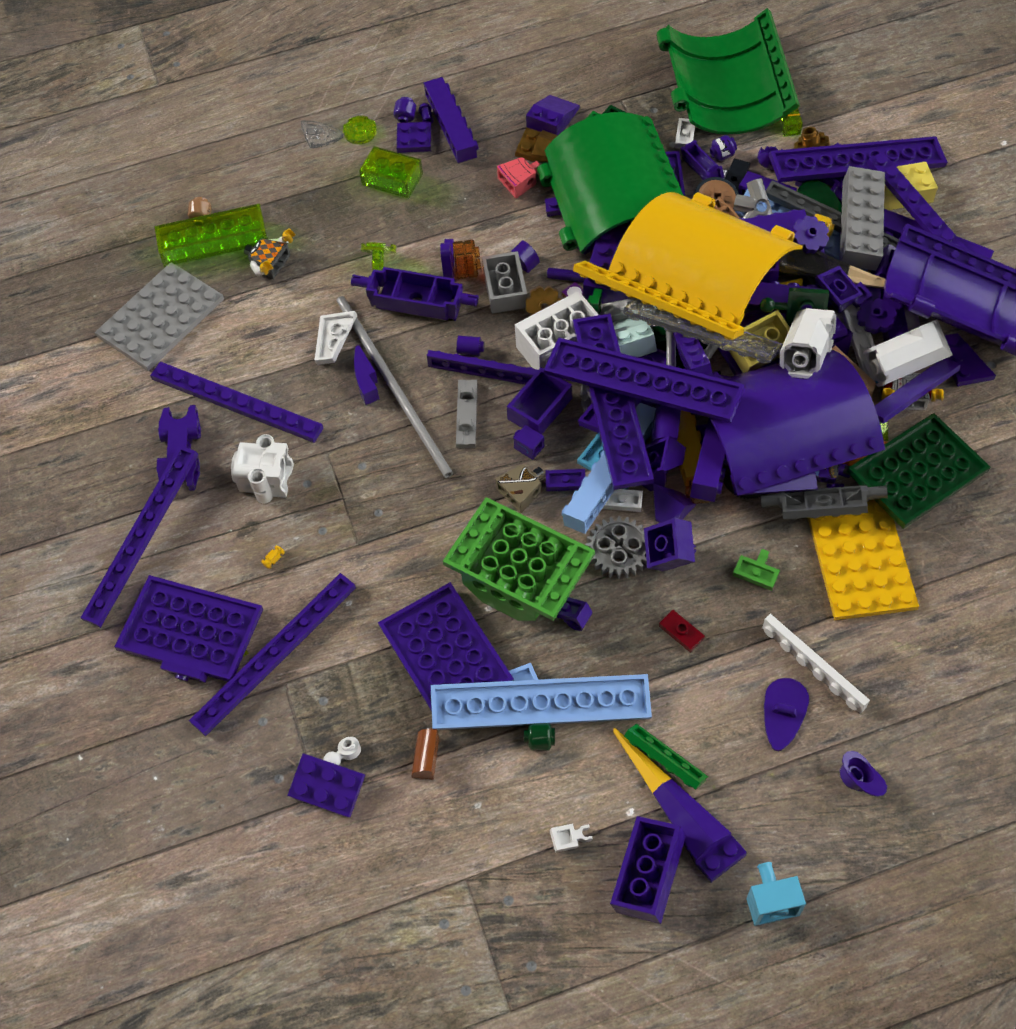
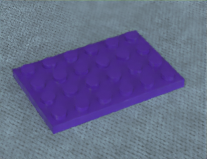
(189, 627)
(442, 643)

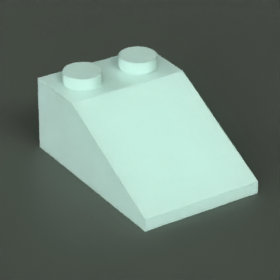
(634, 337)

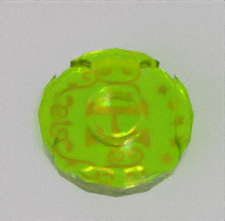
(359, 130)

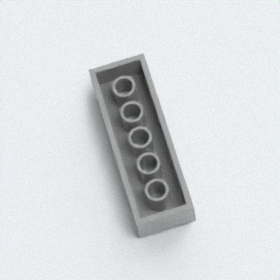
(862, 218)

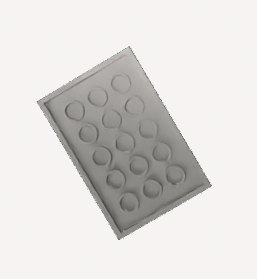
(159, 316)

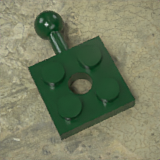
(796, 299)

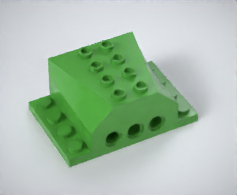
(517, 562)

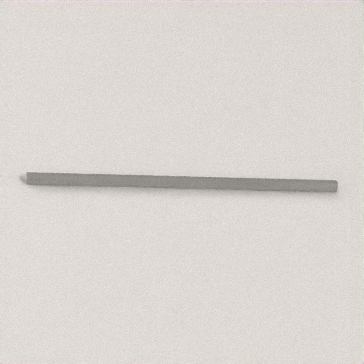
(397, 391)

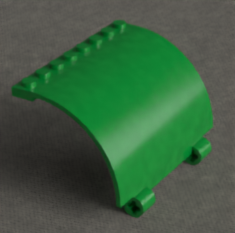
(731, 79)
(605, 174)

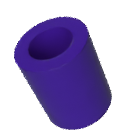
(470, 345)

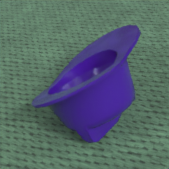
(860, 775)

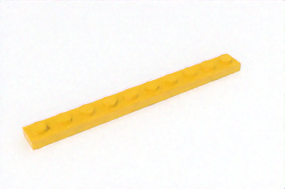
(661, 301)

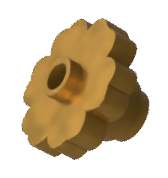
(812, 138)
(539, 296)

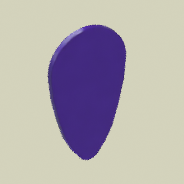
(784, 711)

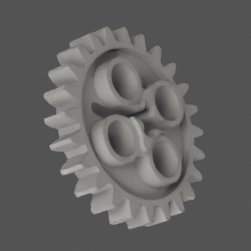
(606, 557)

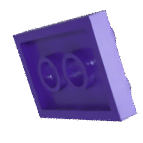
(326, 785)

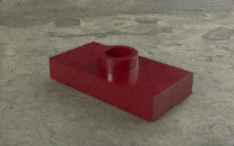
(681, 631)

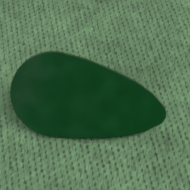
(820, 192)

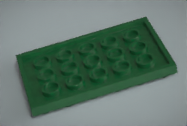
(919, 469)

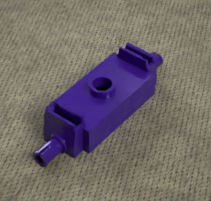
(439, 294)

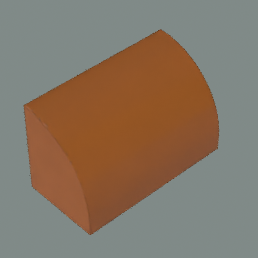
(425, 754)

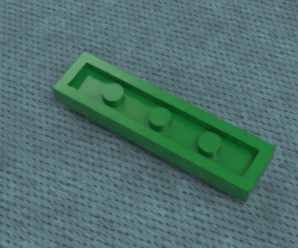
(666, 756)

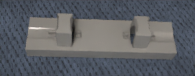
(466, 414)

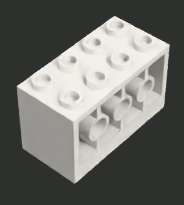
(540, 331)

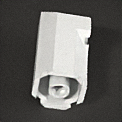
(808, 342)
(906, 353)

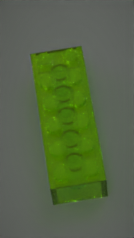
(210, 234)

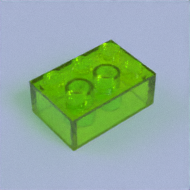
(391, 172)

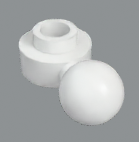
(344, 752)

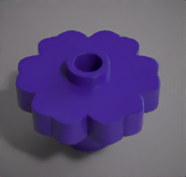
(810, 234)
(876, 316)

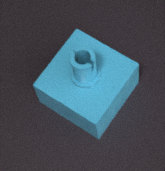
(774, 898)

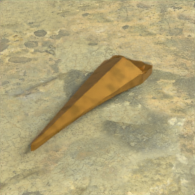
(533, 145)

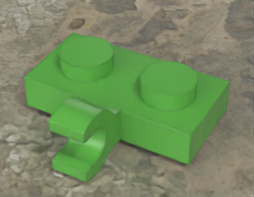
(757, 571)

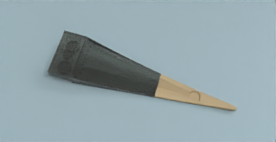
(811, 265)

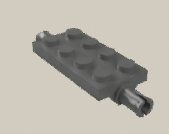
(824, 501)

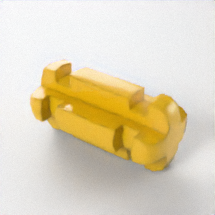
(272, 557)

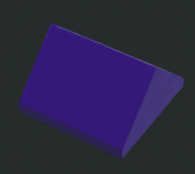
(841, 288)

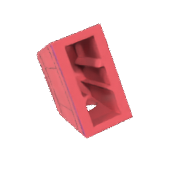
(518, 175)

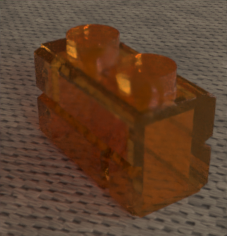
(466, 259)

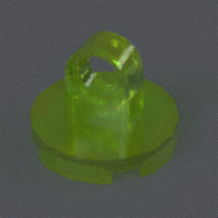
(378, 251)

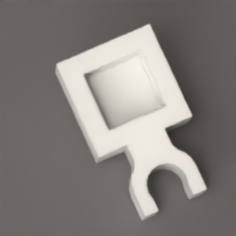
(567, 838)

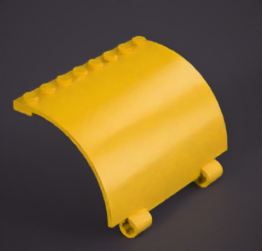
(699, 253)

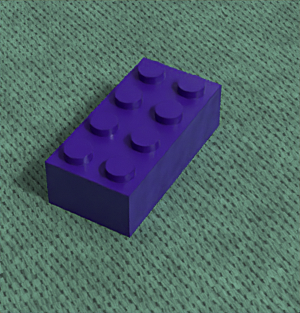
(648, 869)

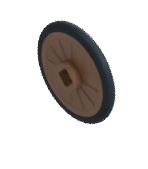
(718, 187)

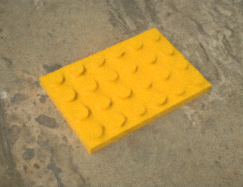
(863, 564)

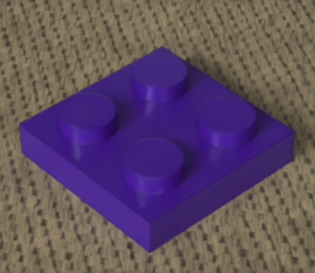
(413, 137)

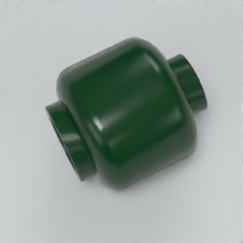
(540, 736)

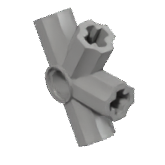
(750, 204)

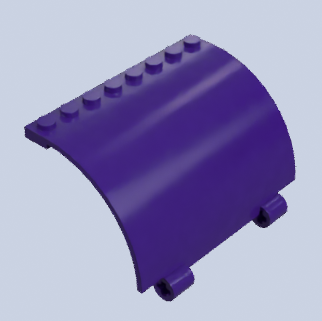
(954, 286)
(797, 424)

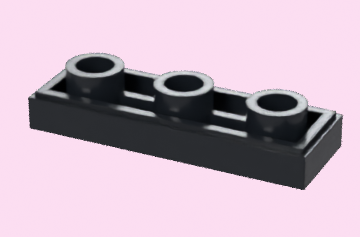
(737, 172)

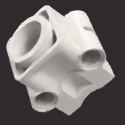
(262, 468)

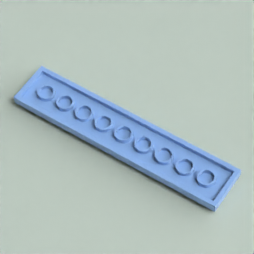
(540, 702)

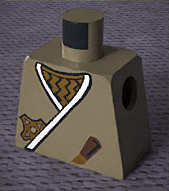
(520, 486)

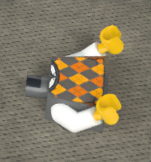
(269, 254)

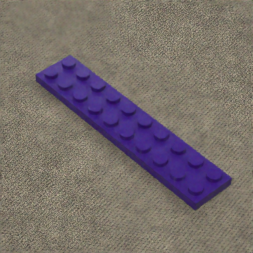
(835, 159)
(645, 379)
(615, 413)

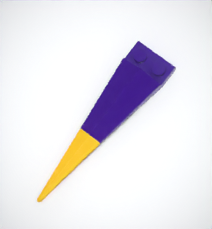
(706, 838)

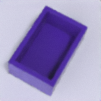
(539, 401)

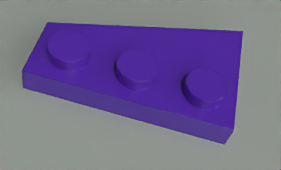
(972, 367)

